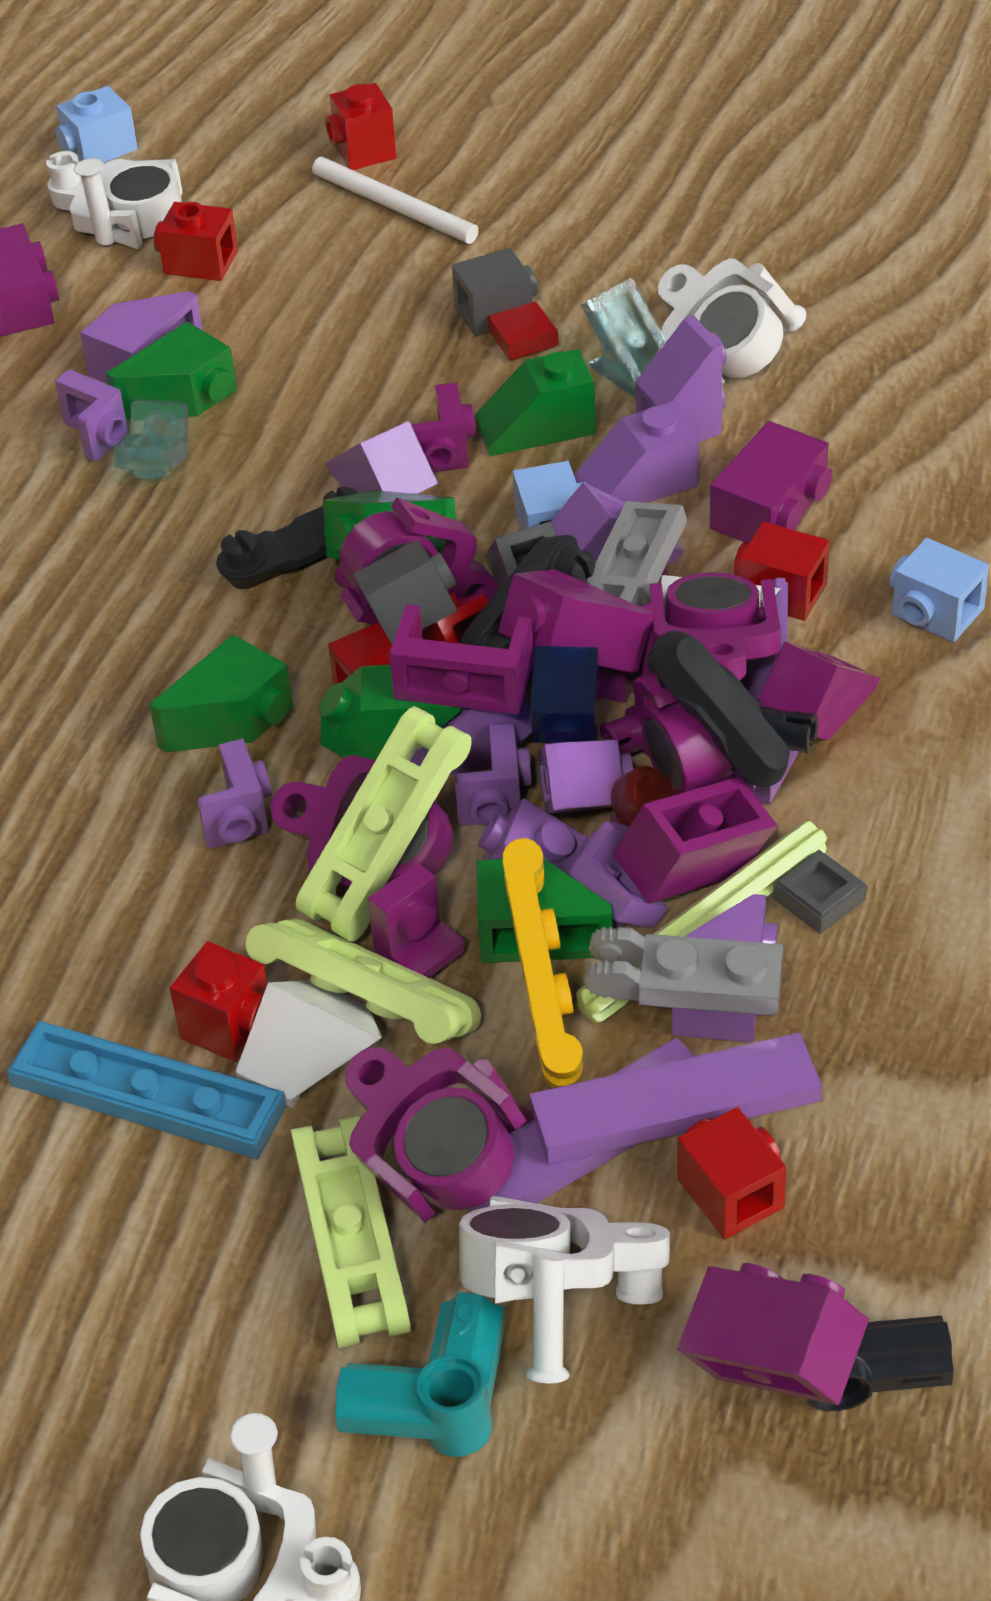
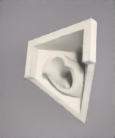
(303, 1037)

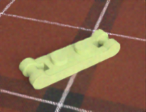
(381, 821)
(386, 985)
(349, 1234)

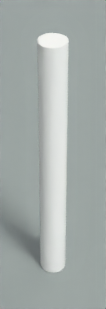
(395, 200)

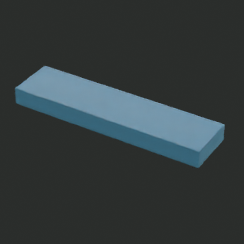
(148, 1089)

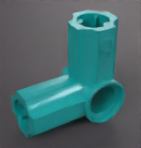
(420, 1399)

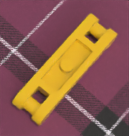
(546, 993)

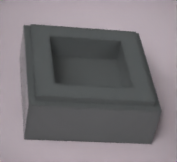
(819, 891)

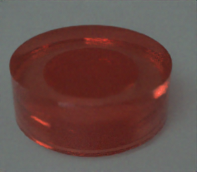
(637, 788)

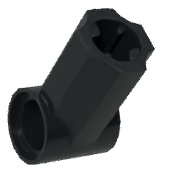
(897, 1357)

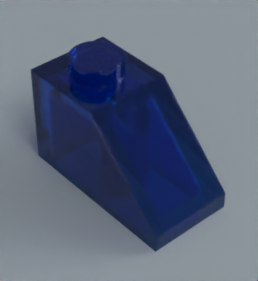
(565, 694)

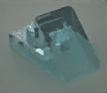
(625, 333)

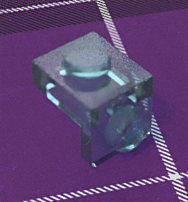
(156, 439)

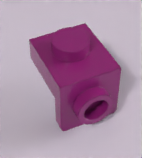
(446, 439)

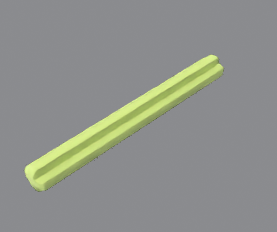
(752, 878)

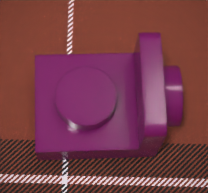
(409, 925)

